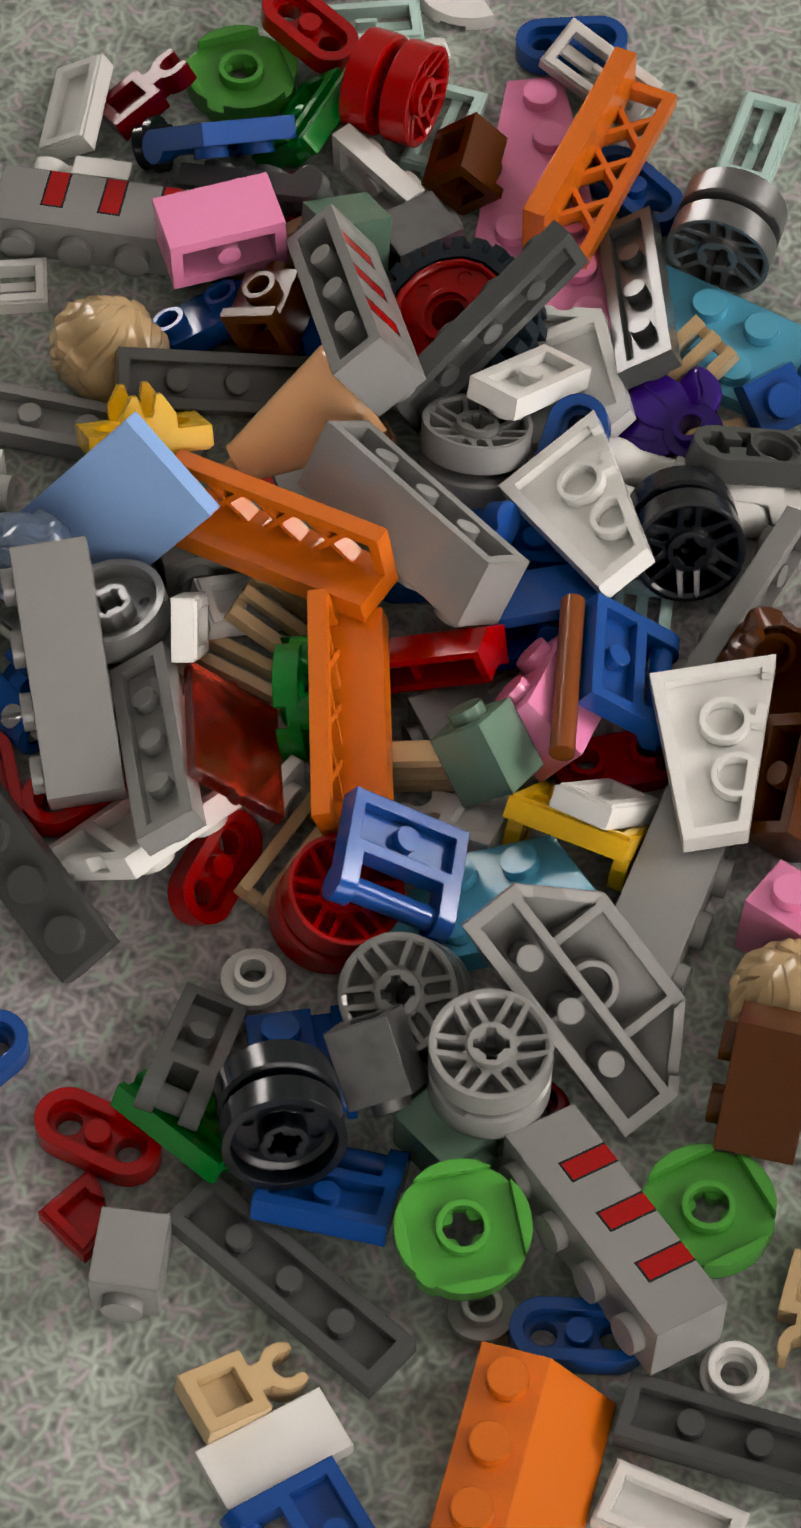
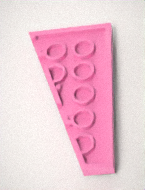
(535, 121)

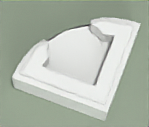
(468, 13)

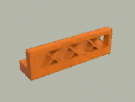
(582, 148)
(282, 548)
(347, 707)

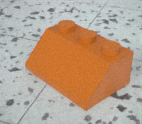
(524, 1446)

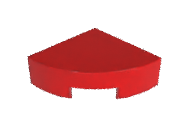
(76, 1214)

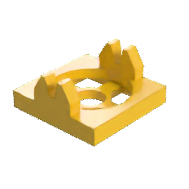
(176, 429)
(530, 810)

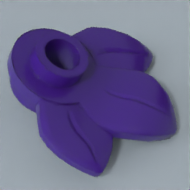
(671, 409)

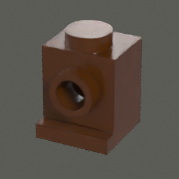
(466, 164)
(269, 299)

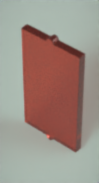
(233, 743)

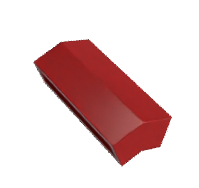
(423, 651)

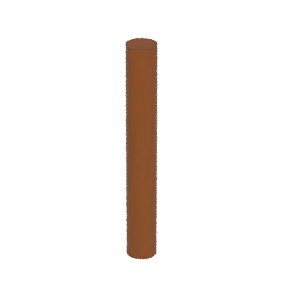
(567, 677)

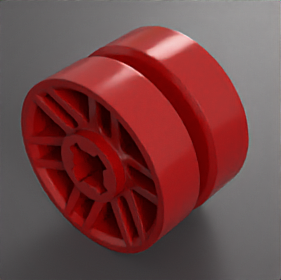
(394, 86)
(315, 930)

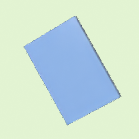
(128, 496)

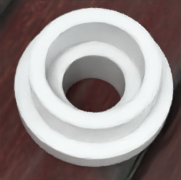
(256, 994)
(740, 1356)

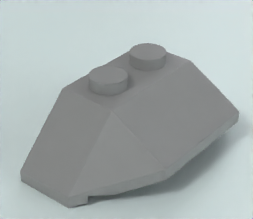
(598, 986)

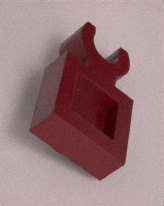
(146, 94)

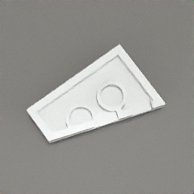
(583, 507)
(713, 745)

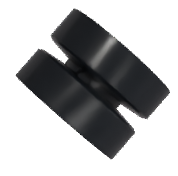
(690, 533)
(280, 1115)

